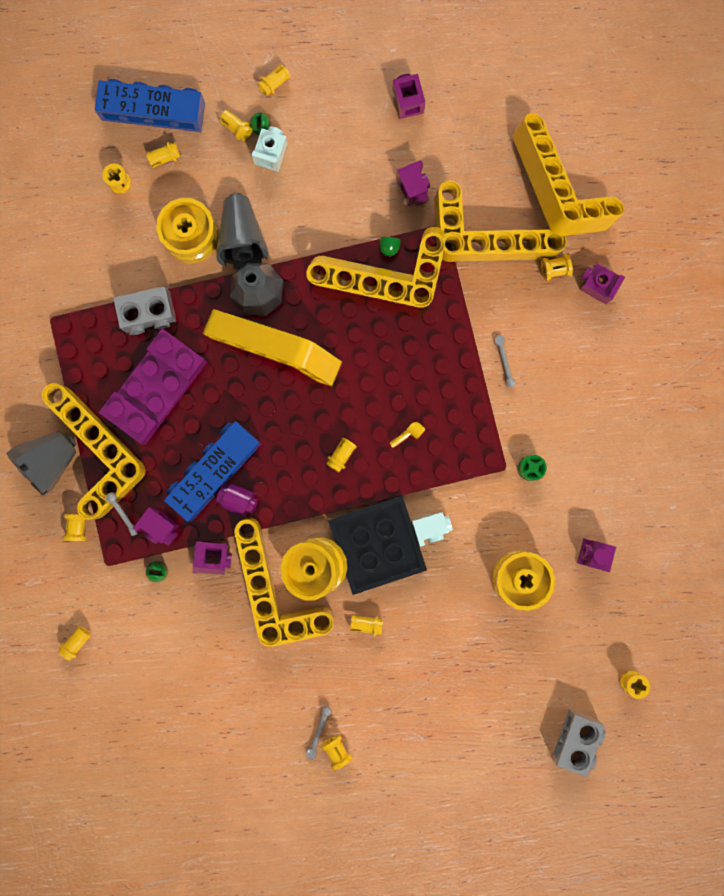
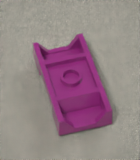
(153, 387)

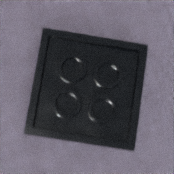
(378, 545)

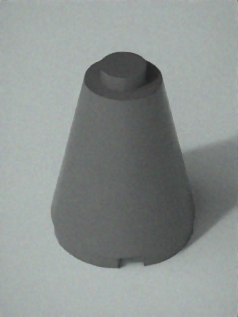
(239, 234)

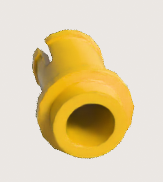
(273, 80)
(241, 129)
(163, 154)
(341, 455)
(366, 625)
(70, 648)

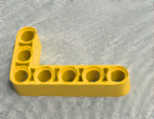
(552, 187)
(488, 239)
(383, 276)
(273, 344)
(99, 447)
(267, 593)

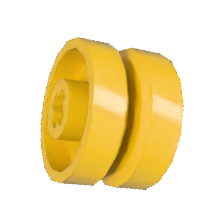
(190, 216)
(313, 568)
(537, 586)

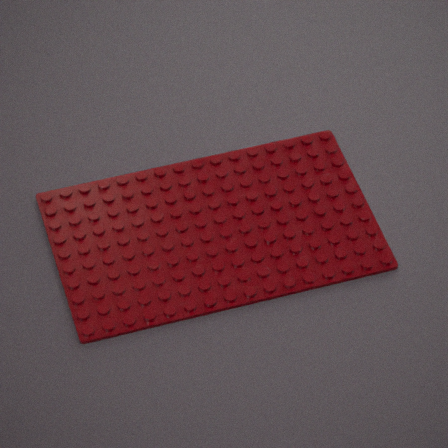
(394, 371)

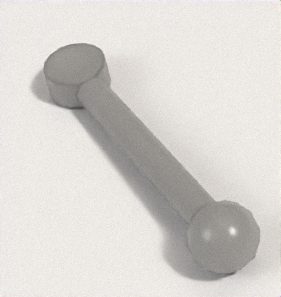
(499, 341)
(111, 498)
(311, 751)

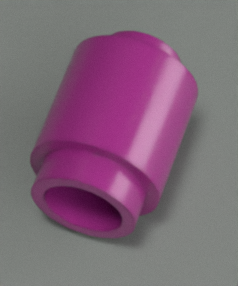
(236, 499)

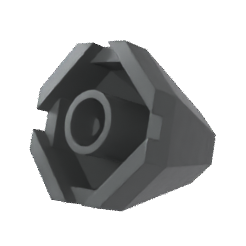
(256, 289)
(44, 459)

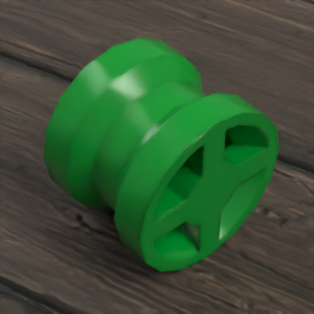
(535, 465)

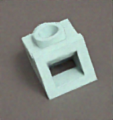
(270, 156)
(431, 527)

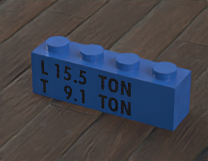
(150, 105)
(214, 469)

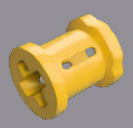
(118, 171)
(565, 269)
(74, 528)
(639, 691)
(336, 752)

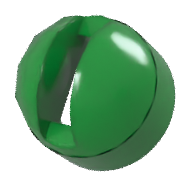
(265, 122)
(389, 246)
(157, 565)

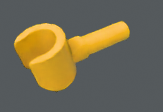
(414, 429)

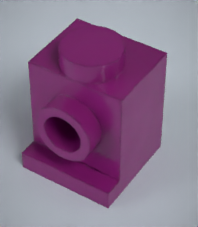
(408, 85)
(413, 183)
(599, 291)
(157, 526)
(204, 551)
(596, 555)

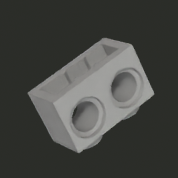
(145, 303)
(571, 741)

